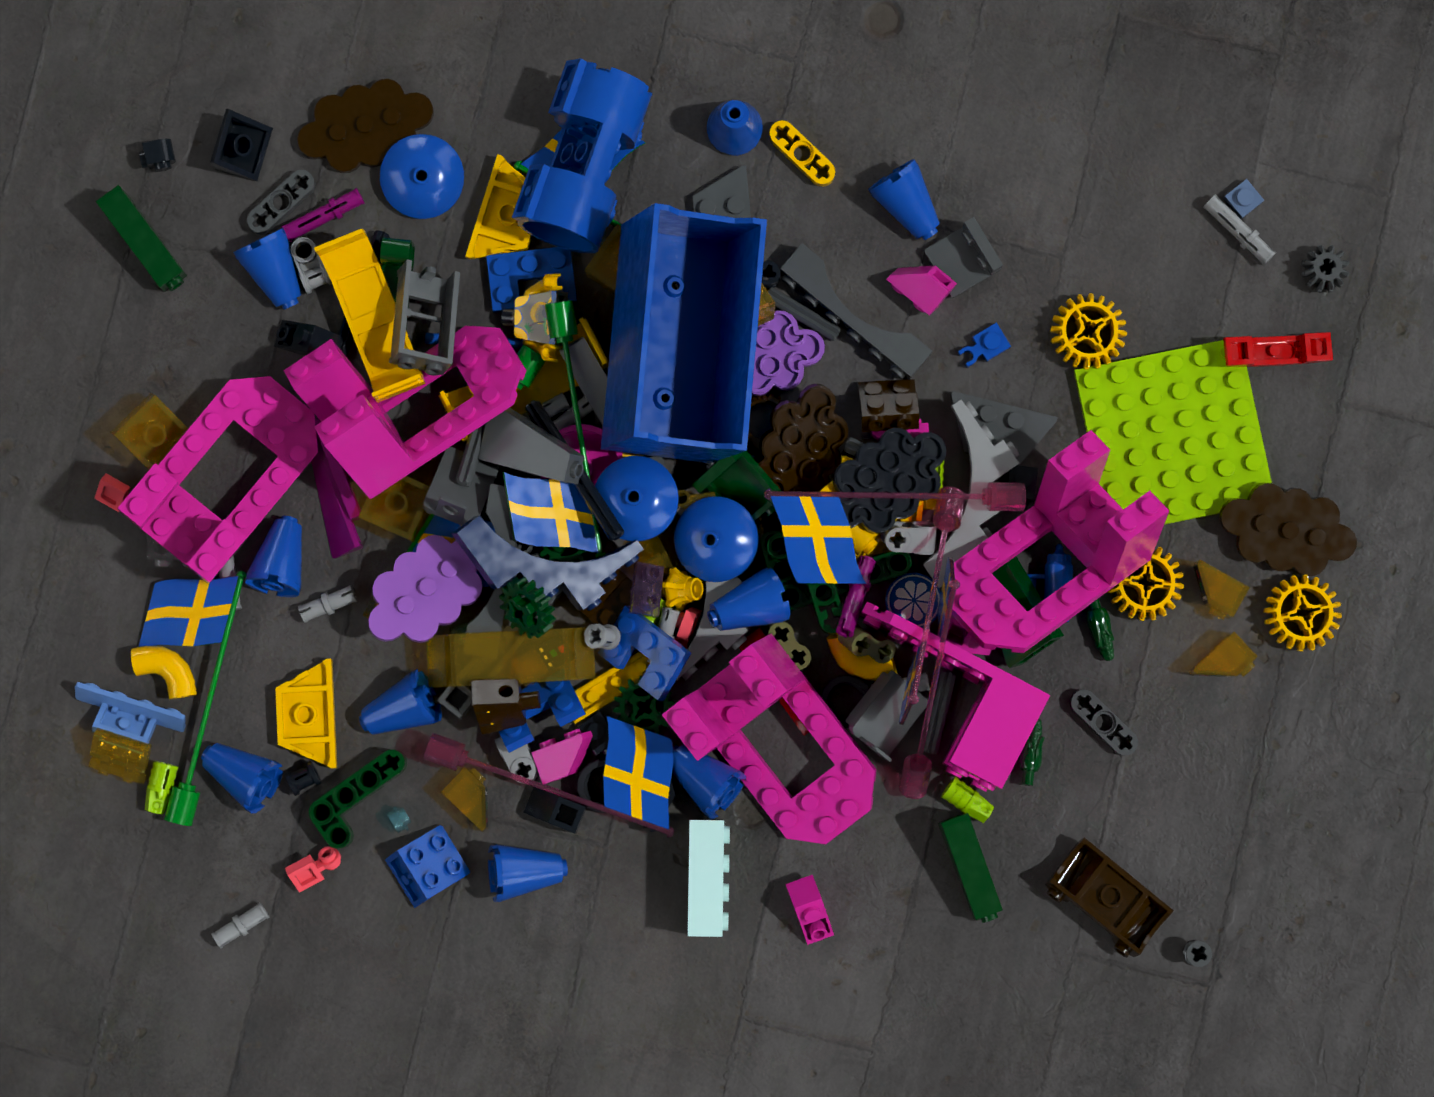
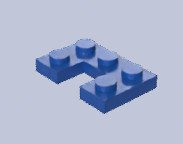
(509, 268)
(665, 653)
(553, 694)

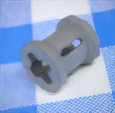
(599, 639)

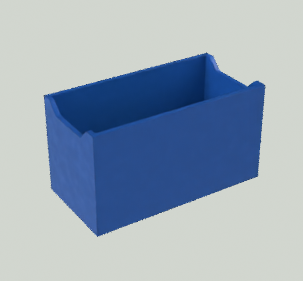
(687, 340)

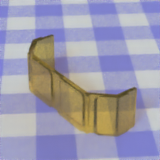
(507, 655)

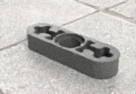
(280, 190)
(1093, 702)

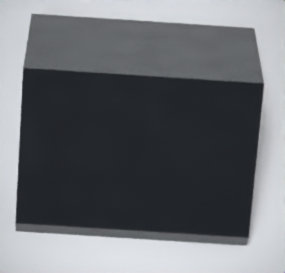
(240, 146)

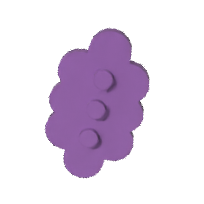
(783, 354)
(423, 591)

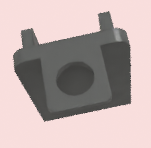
(454, 501)
(878, 714)

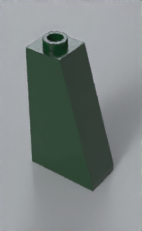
(142, 239)
(1020, 586)
(970, 867)

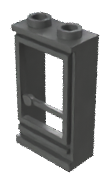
(430, 289)

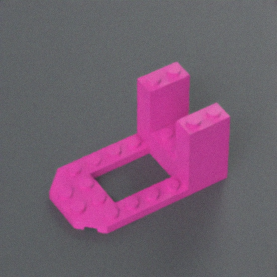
(360, 429)
(1088, 522)
(184, 523)
(738, 695)
(998, 718)

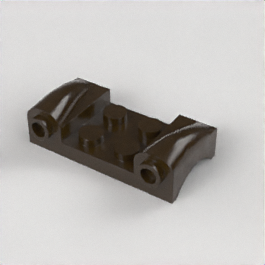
(1108, 897)

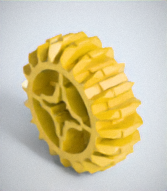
(1082, 321)
(1143, 595)
(1300, 600)

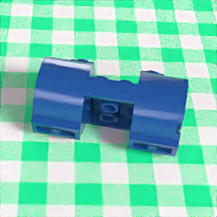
(598, 117)

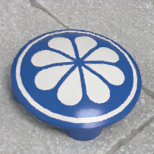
(910, 596)

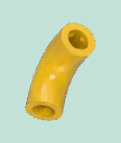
(168, 665)
(861, 667)

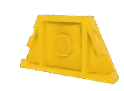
(495, 228)
(308, 714)

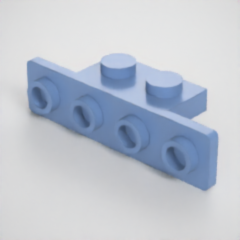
(126, 715)

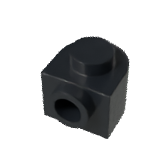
(157, 155)

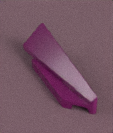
(337, 502)

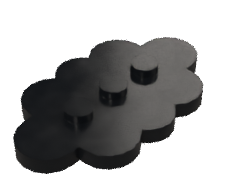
(889, 466)

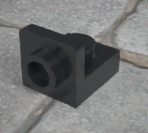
(1025, 475)
(599, 730)

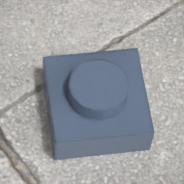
(1243, 199)

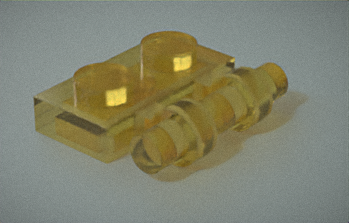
(119, 756)

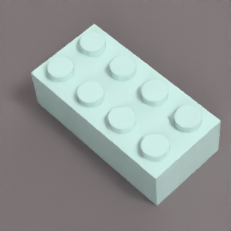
(706, 883)

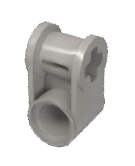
(311, 268)
(914, 537)
(516, 758)

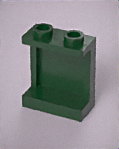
(742, 481)

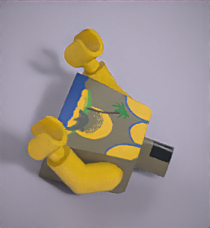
(530, 316)

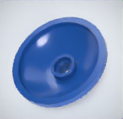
(426, 197)
(656, 492)
(734, 539)

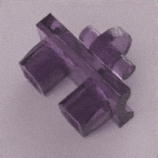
(646, 589)

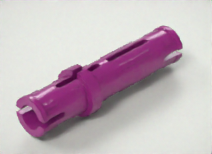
(353, 200)
(855, 598)

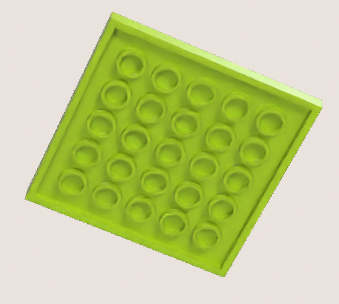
(1176, 429)

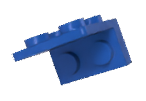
(427, 865)

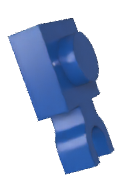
(988, 344)

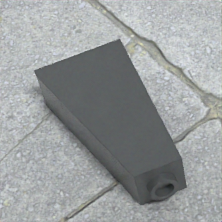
(525, 446)

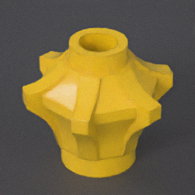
(681, 589)

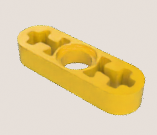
(801, 165)

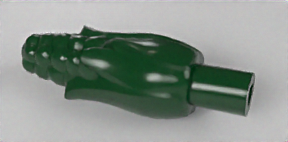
(1100, 627)
(1031, 755)

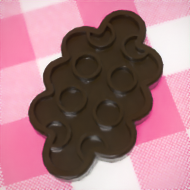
(363, 124)
(803, 441)
(1288, 529)

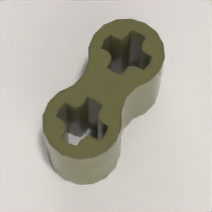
(870, 643)
(791, 644)

